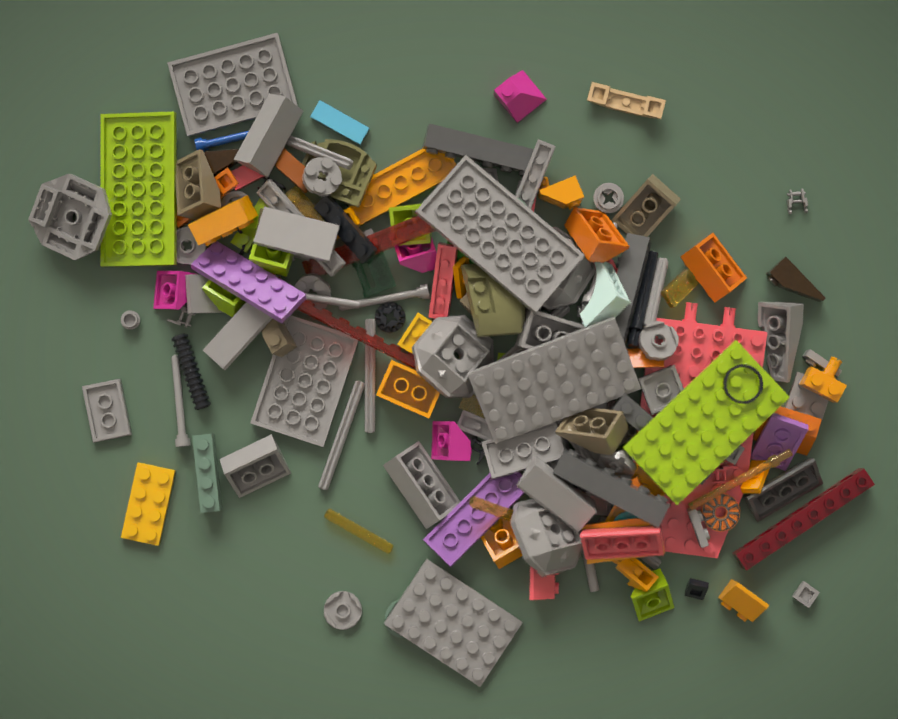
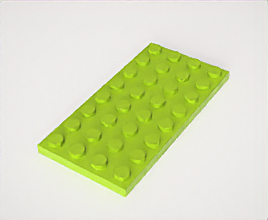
(140, 186)
(704, 424)

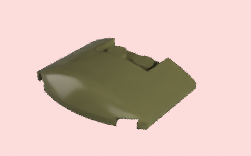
(355, 180)
(491, 305)

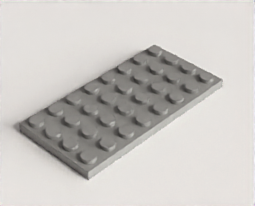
(499, 234)
(554, 380)

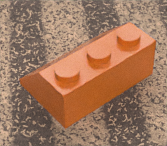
(595, 234)
(713, 267)
(811, 435)

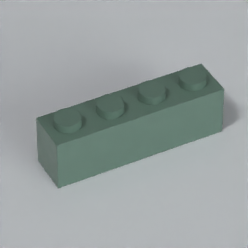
(207, 473)

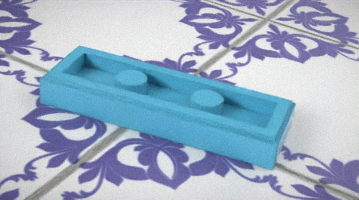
(339, 122)

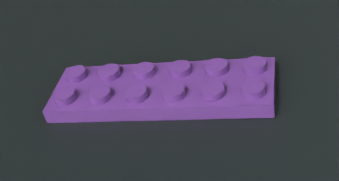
(248, 281)
(466, 524)

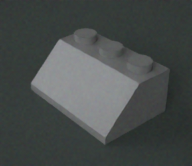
(254, 466)

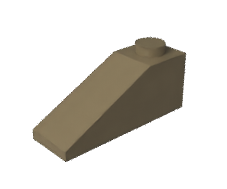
(278, 338)

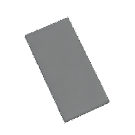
(296, 234)

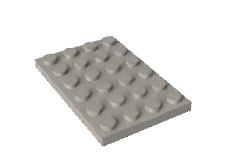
(230, 83)
(306, 383)
(453, 622)

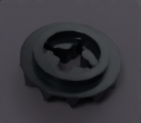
(381, 320)

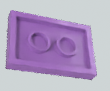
(777, 436)

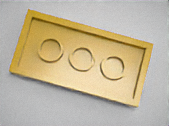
(148, 504)

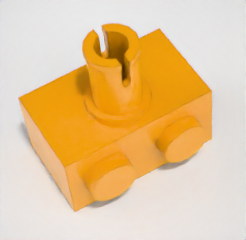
(824, 382)

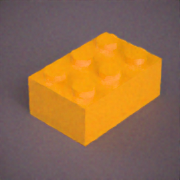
(223, 221)
(408, 389)

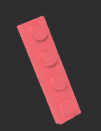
(443, 280)

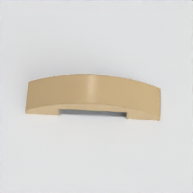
(626, 102)

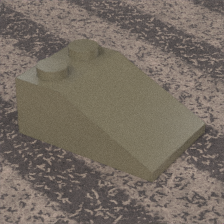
(196, 187)
(646, 208)
(595, 429)

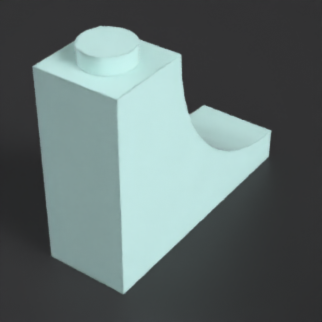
(608, 296)

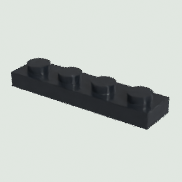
(348, 230)

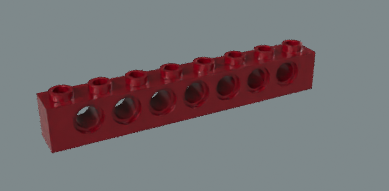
(803, 518)

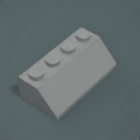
(422, 484)

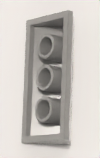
(269, 134)
(236, 335)
(557, 494)

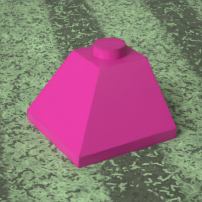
(519, 95)
(417, 256)
(170, 290)
(449, 442)

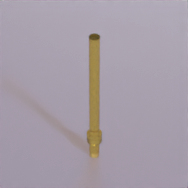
(773, 461)

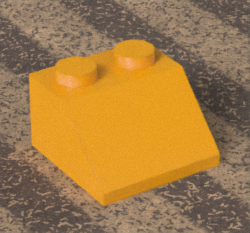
(563, 194)
(743, 601)

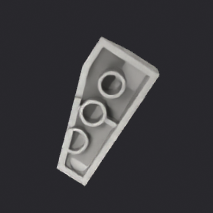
(783, 327)

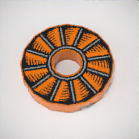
(723, 523)

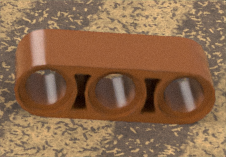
(291, 169)

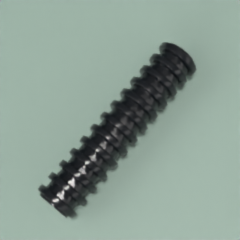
(191, 371)

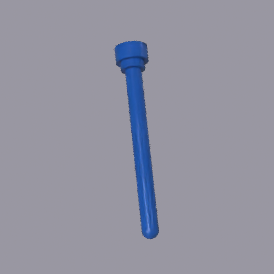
(205, 144)

